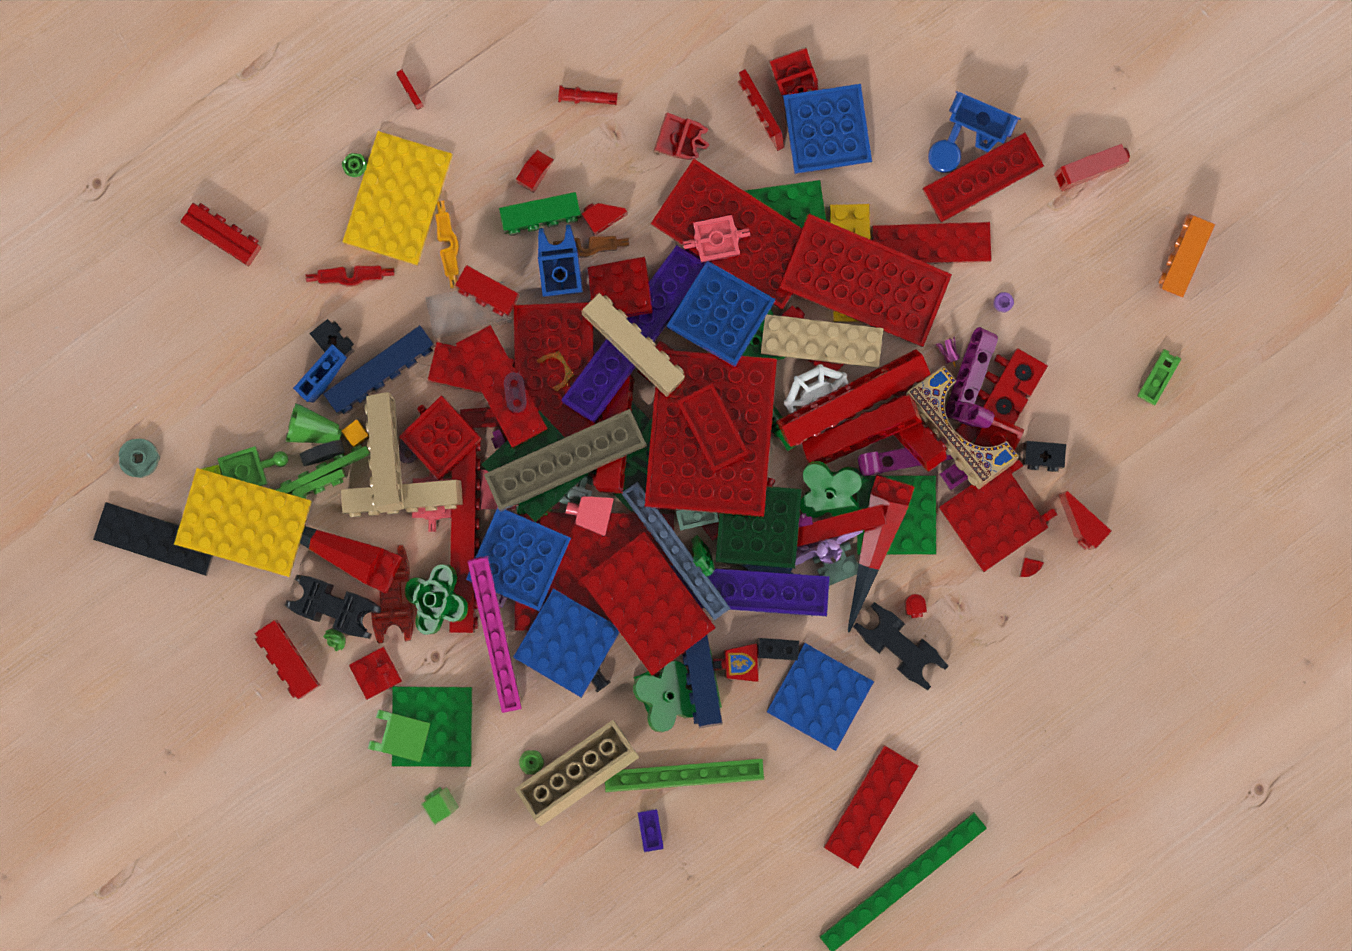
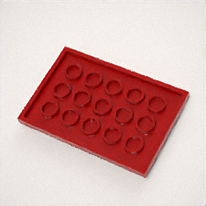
(648, 603)

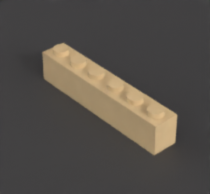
(633, 344)
(384, 452)
(415, 496)

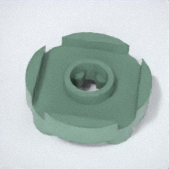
(127, 458)

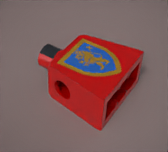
(739, 663)

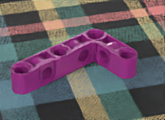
(970, 379)
(901, 458)

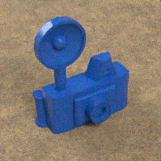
(984, 119)

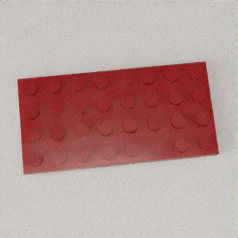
(707, 196)
(865, 280)
(545, 330)

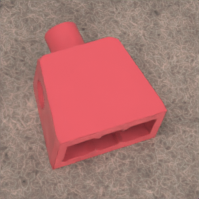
(592, 513)

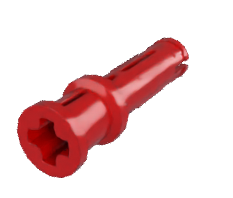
(577, 95)

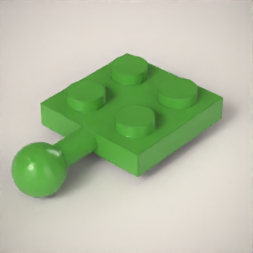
(248, 467)

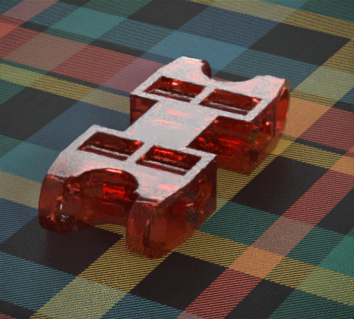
(392, 604)

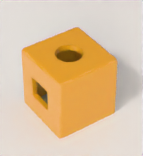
(355, 433)

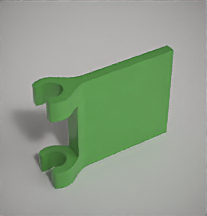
(402, 736)

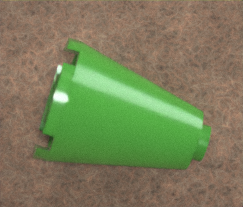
(310, 427)

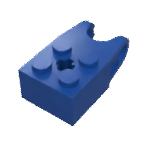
(555, 258)

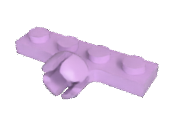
(824, 549)

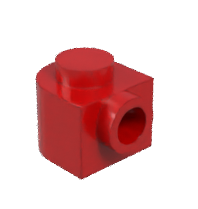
(915, 606)

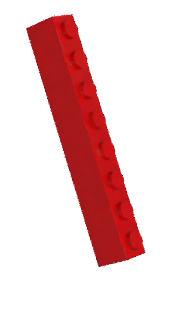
(853, 397)

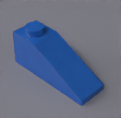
(320, 374)

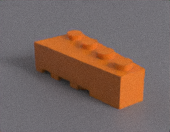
(1186, 255)

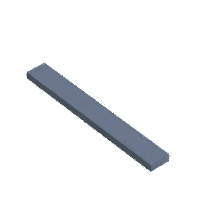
(676, 552)

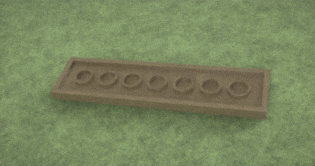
(565, 460)

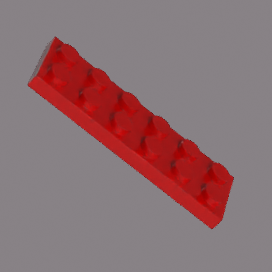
(983, 177)
(938, 241)
(489, 368)
(871, 806)

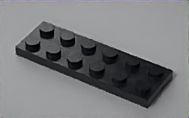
(148, 538)

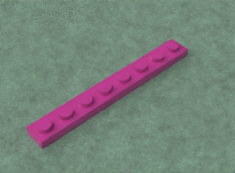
(494, 634)

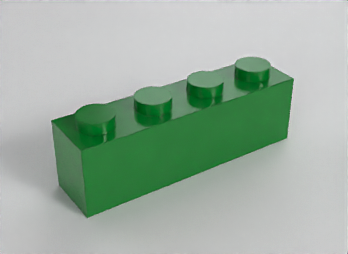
(539, 213)

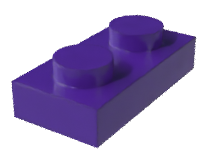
(650, 830)

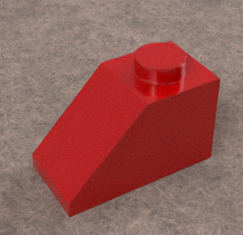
(534, 171)
(602, 216)

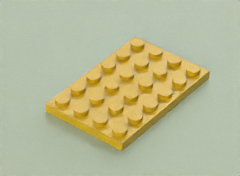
(397, 198)
(243, 522)

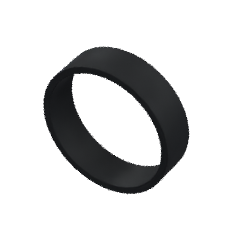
(322, 452)

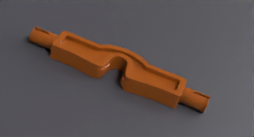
(598, 244)

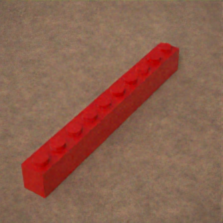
(464, 536)

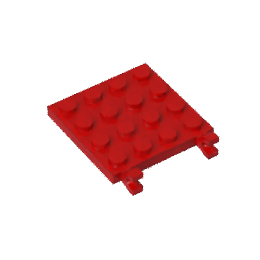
(995, 518)

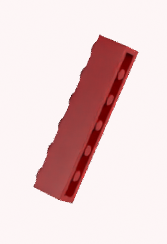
(862, 430)
(611, 475)

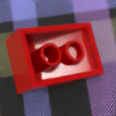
(1084, 524)

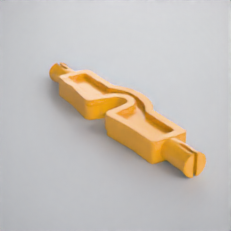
(444, 234)

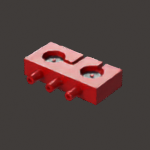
(1014, 384)

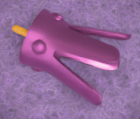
(951, 354)

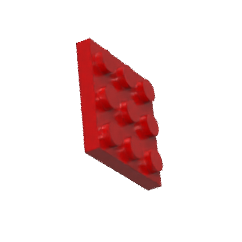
(624, 284)
(440, 437)

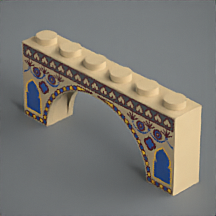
(977, 462)

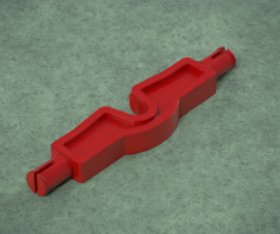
(339, 275)

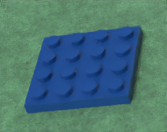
(827, 128)
(721, 313)
(522, 557)
(567, 643)
(820, 696)

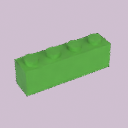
(439, 804)

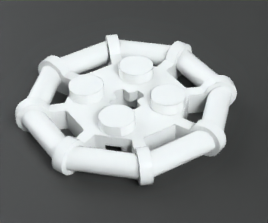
(816, 389)

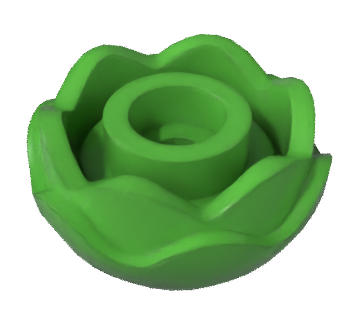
(359, 160)
(335, 639)
(531, 755)

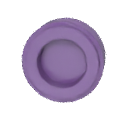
(1003, 302)

